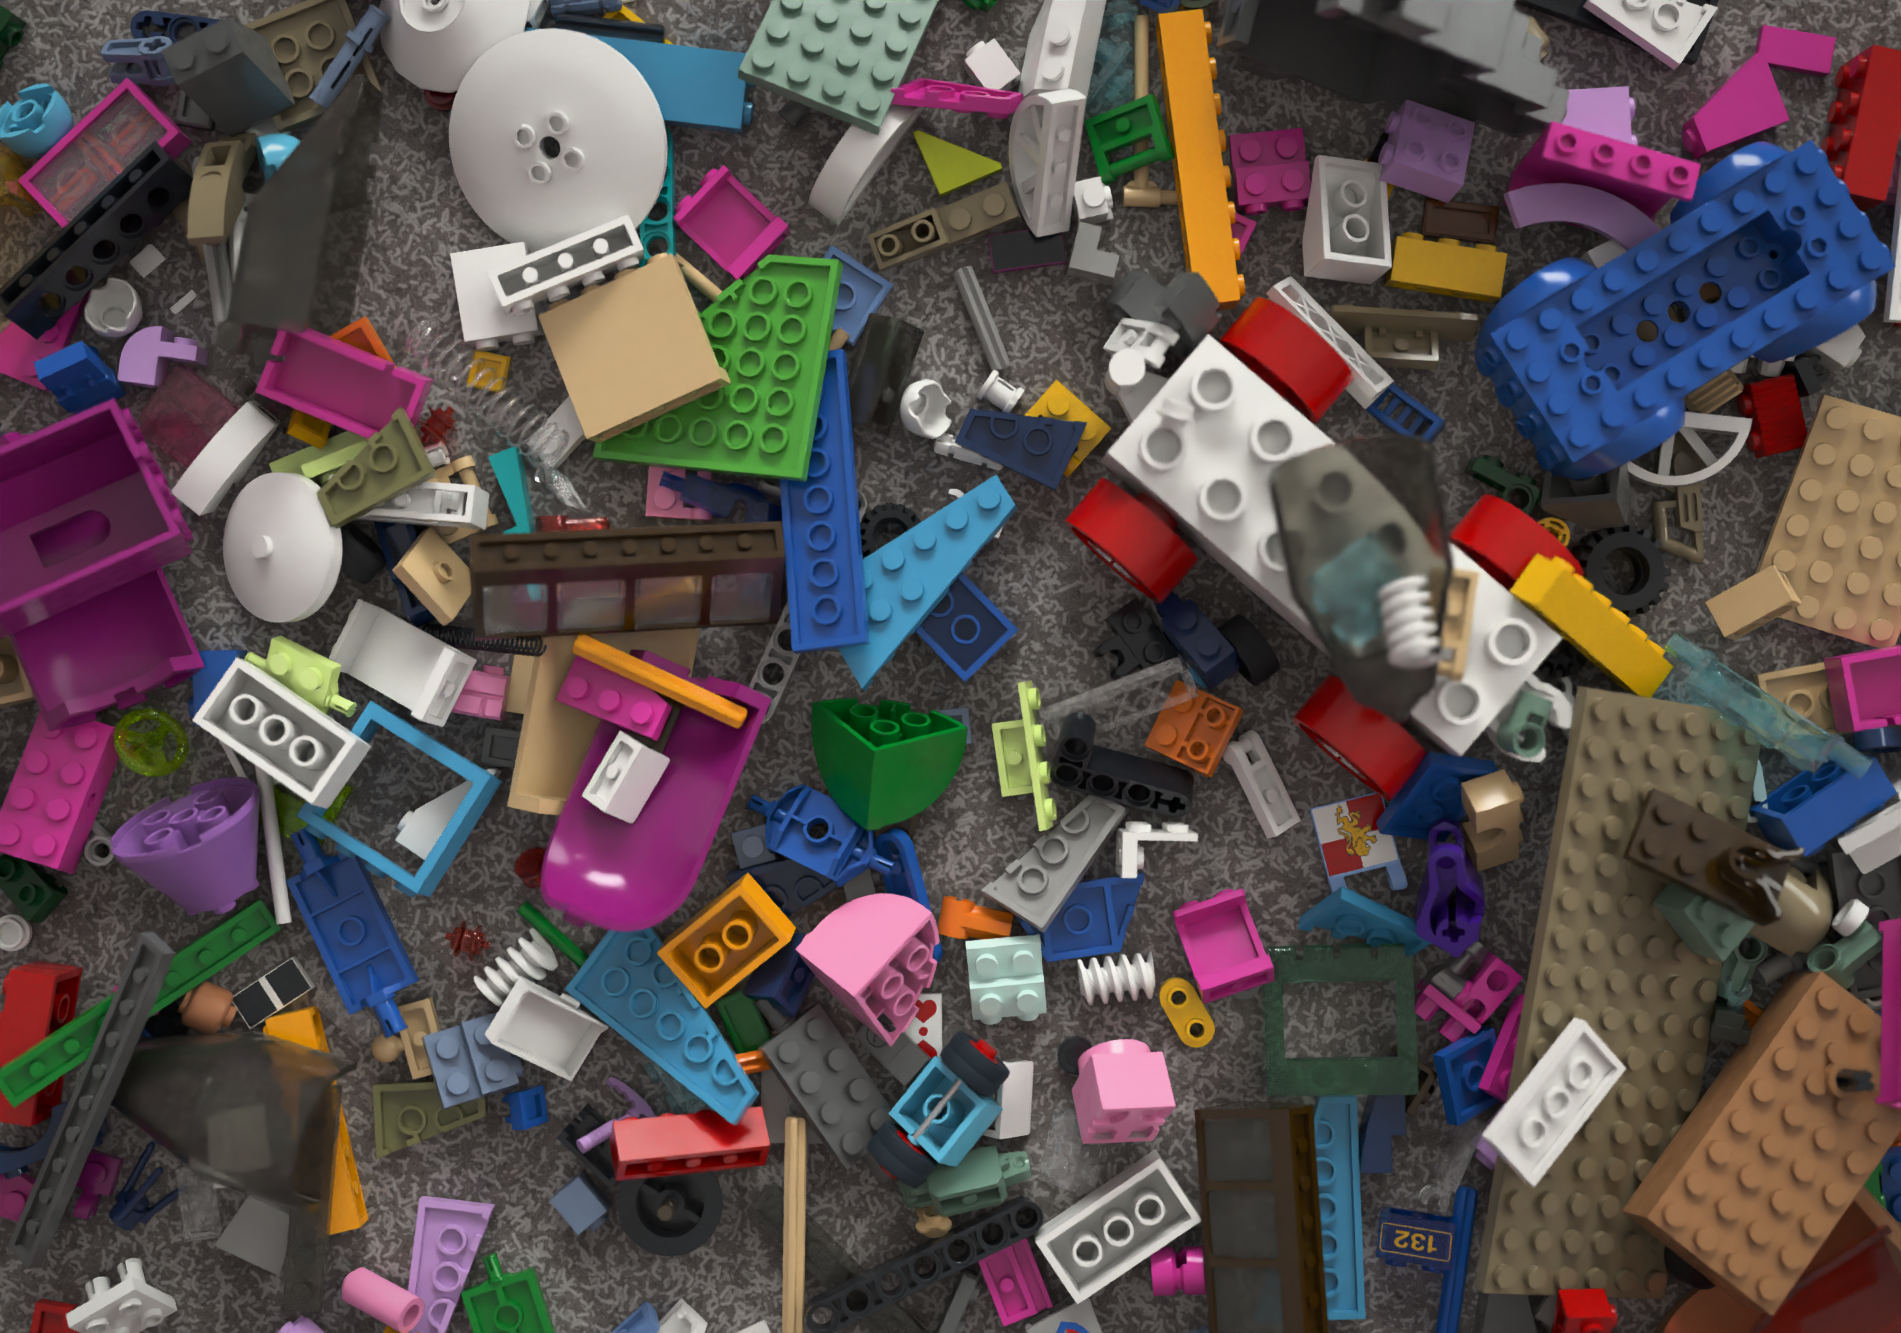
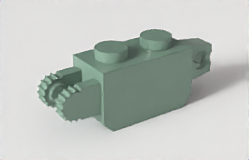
(972, 1185)

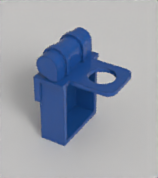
(79, 378)

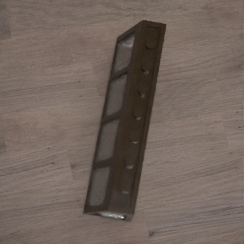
(626, 580)

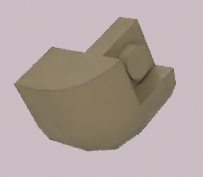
(1805, 914)

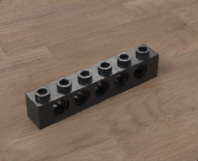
(77, 247)

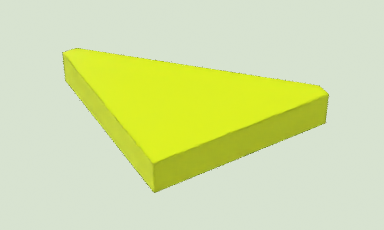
(952, 165)

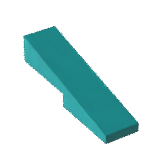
(512, 478)

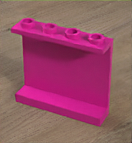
(1600, 162)

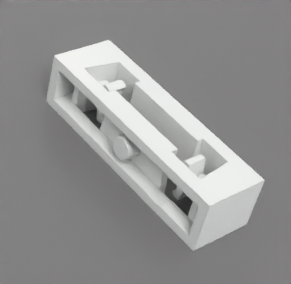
(436, 506)

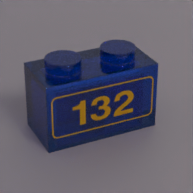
(1416, 1239)

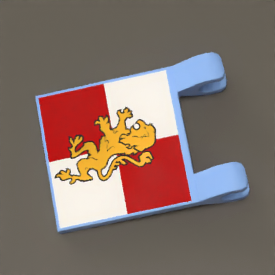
(1352, 841)

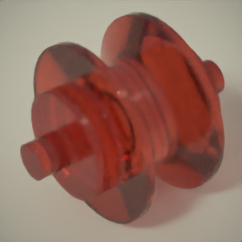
(437, 425)
(530, 867)
(467, 940)

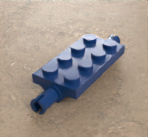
(352, 931)

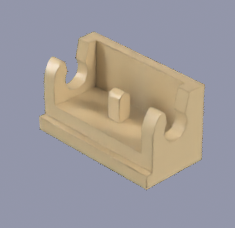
(1753, 603)

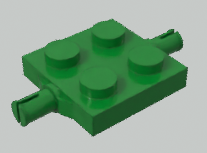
(507, 1302)

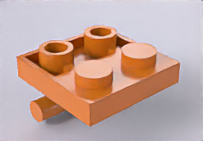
(1194, 730)

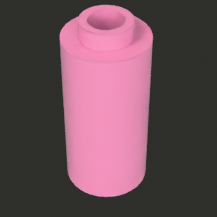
(382, 1299)

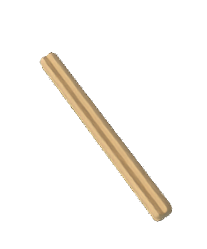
(794, 1224)

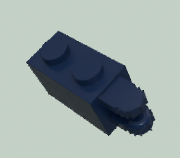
(1197, 640)

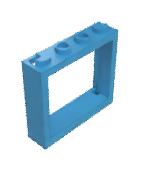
(456, 831)

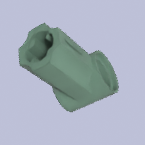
(1846, 955)
(1742, 966)

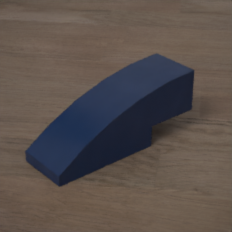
(395, 542)
(1380, 1119)

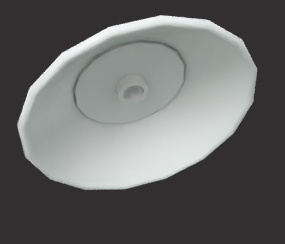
(442, 41)

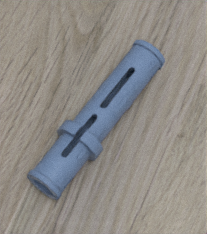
(349, 56)

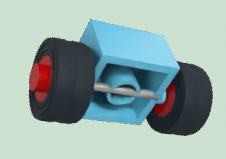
(941, 1111)

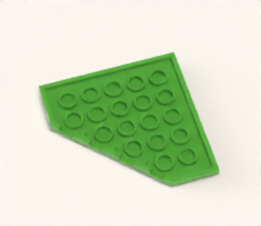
(775, 347)

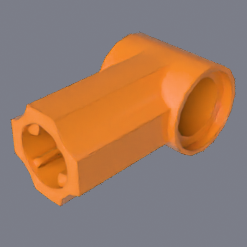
(967, 920)

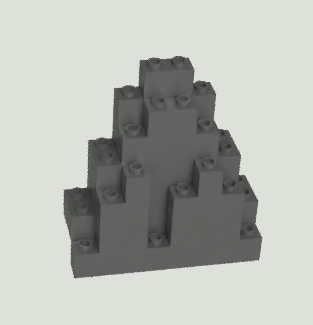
(1437, 53)

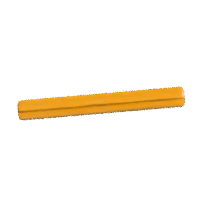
(660, 681)

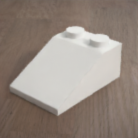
(1347, 222)

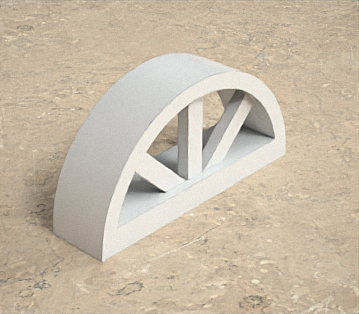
(1045, 158)
(857, 162)
(1702, 423)

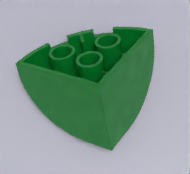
(884, 757)

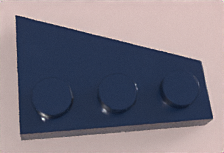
(1025, 444)
(787, 883)

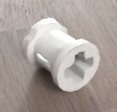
(1000, 392)

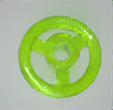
(140, 756)

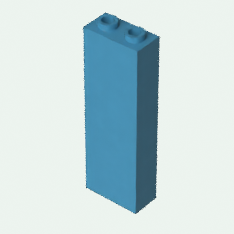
(691, 83)

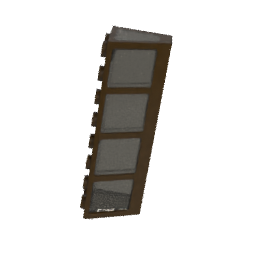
(1261, 1218)

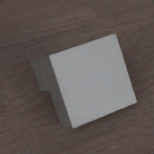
(1087, 261)

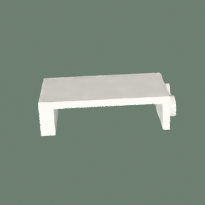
(402, 662)

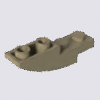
(217, 188)
(944, 227)

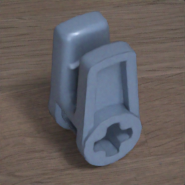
(138, 60)

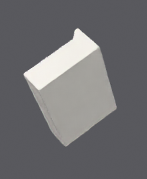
(545, 1028)

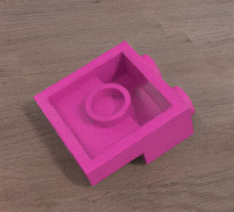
(1269, 171)

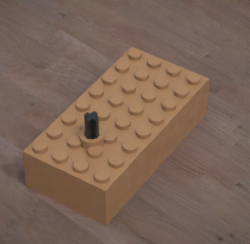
(1774, 1145)

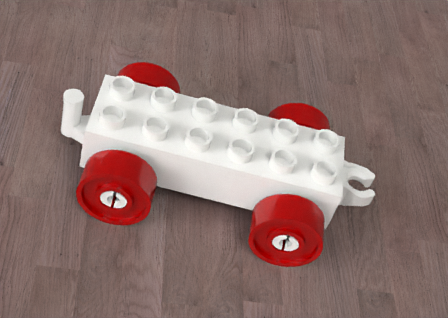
(1252, 411)

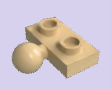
(421, 1021)

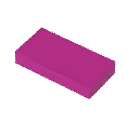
(1796, 50)

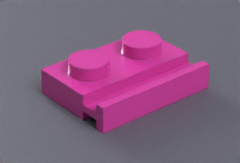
(1015, 1282)

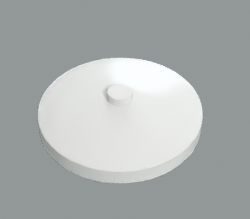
(281, 548)

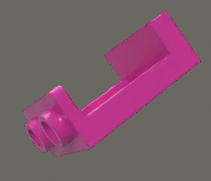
(730, 223)
(1222, 945)

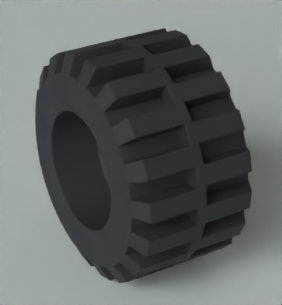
(1644, 556)

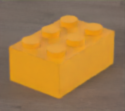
(726, 940)

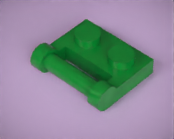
(1126, 127)

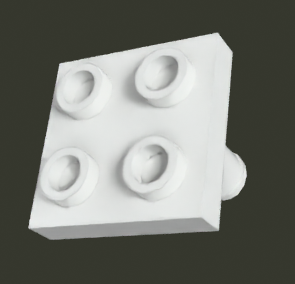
(123, 1308)

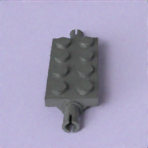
(826, 1083)

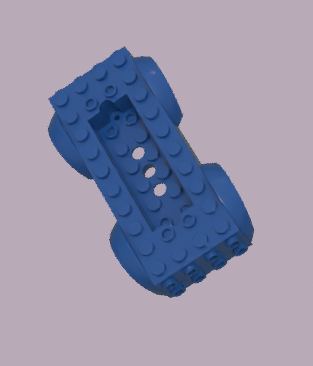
(1789, 272)

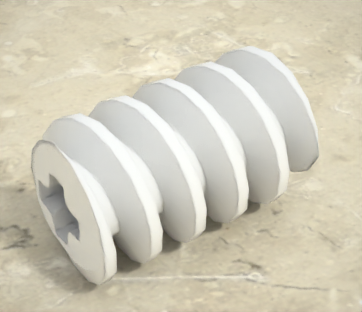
(1405, 623)
(527, 963)
(1116, 978)

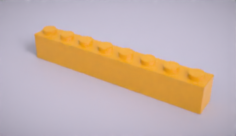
(1197, 150)

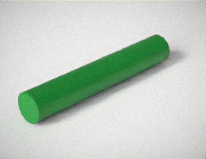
(553, 934)

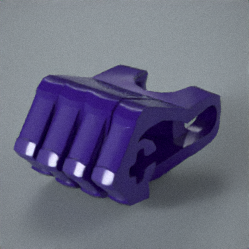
(1449, 867)

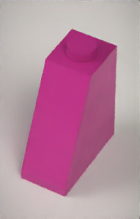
(1737, 111)

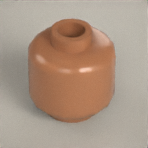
(207, 1008)

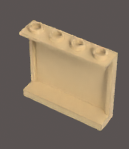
(632, 348)

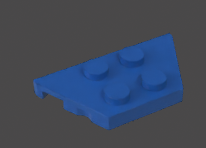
(1091, 919)

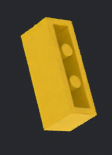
(1446, 268)

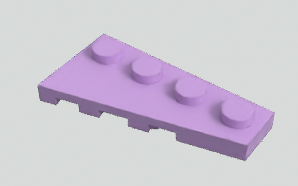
(443, 1255)

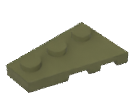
(380, 472)
(412, 1112)

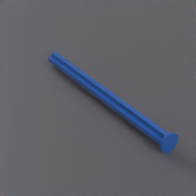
(1455, 1279)

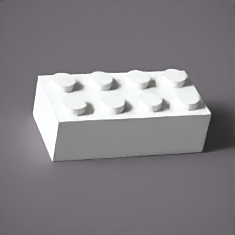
(282, 733)
(1116, 1226)

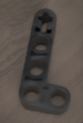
(1115, 774)

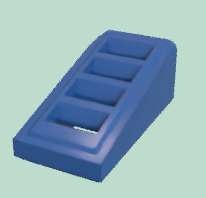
(1436, 423)

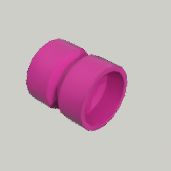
(1178, 1271)

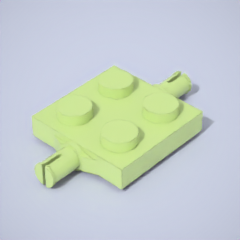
(305, 674)

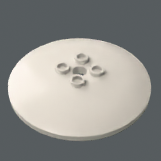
(586, 100)

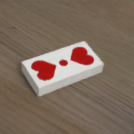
(927, 1024)

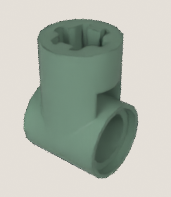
(1533, 729)

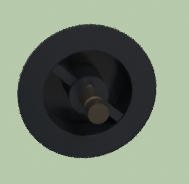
(670, 1212)

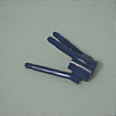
(133, 1205)

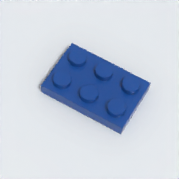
(1432, 795)

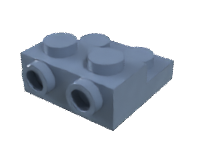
(468, 1064)

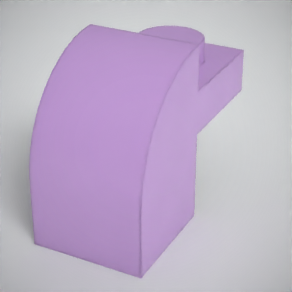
(149, 353)

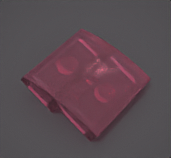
(184, 415)

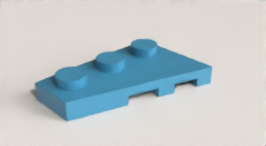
(1354, 915)

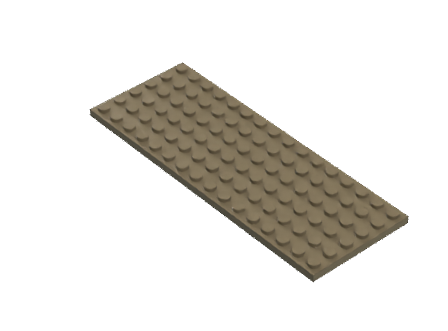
(1626, 973)

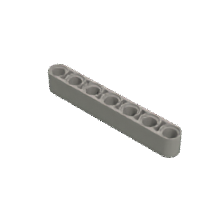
(776, 654)

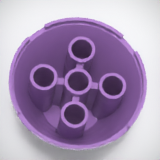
(198, 846)

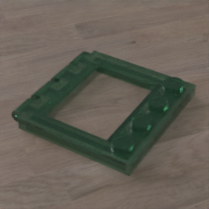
(1341, 1074)

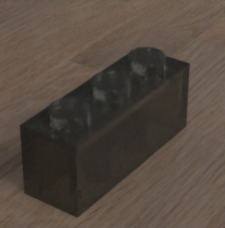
(881, 371)

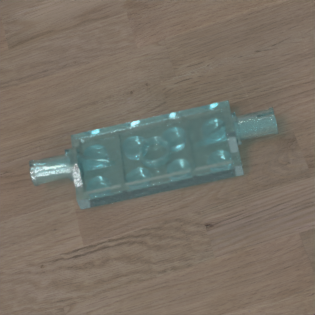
(1762, 714)

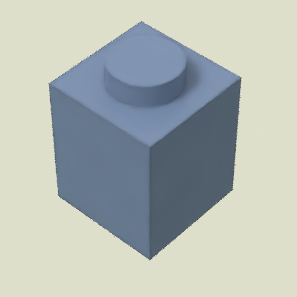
(582, 1203)

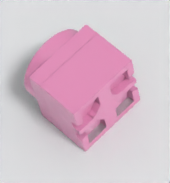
(1121, 1093)

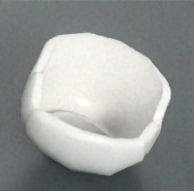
(104, 305)
(924, 409)

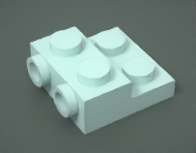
(1006, 978)

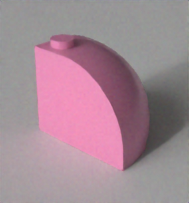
(875, 958)

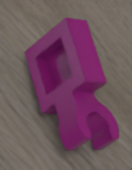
(97, 1179)

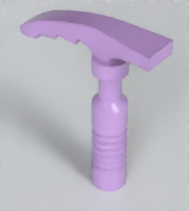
(640, 1110)

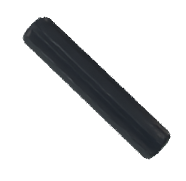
(611, 27)

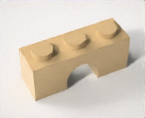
(1494, 818)

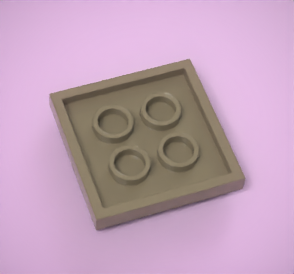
(305, 44)

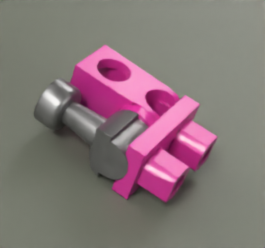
(1465, 1000)

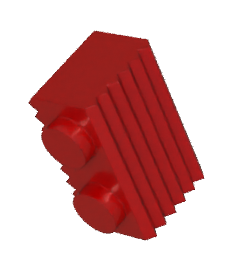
(1774, 414)

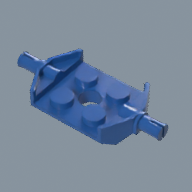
(838, 855)

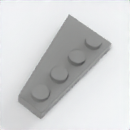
(1052, 869)

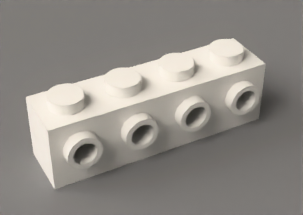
(566, 265)

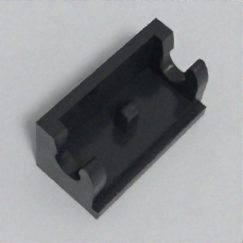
(599, 1157)

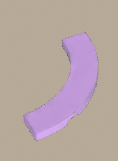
(1582, 206)

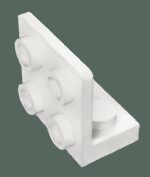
(1130, 853)

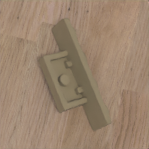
(1402, 335)

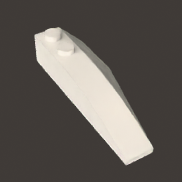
(1062, 47)

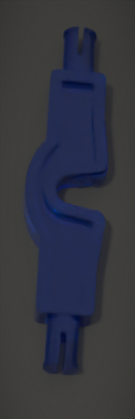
(720, 498)

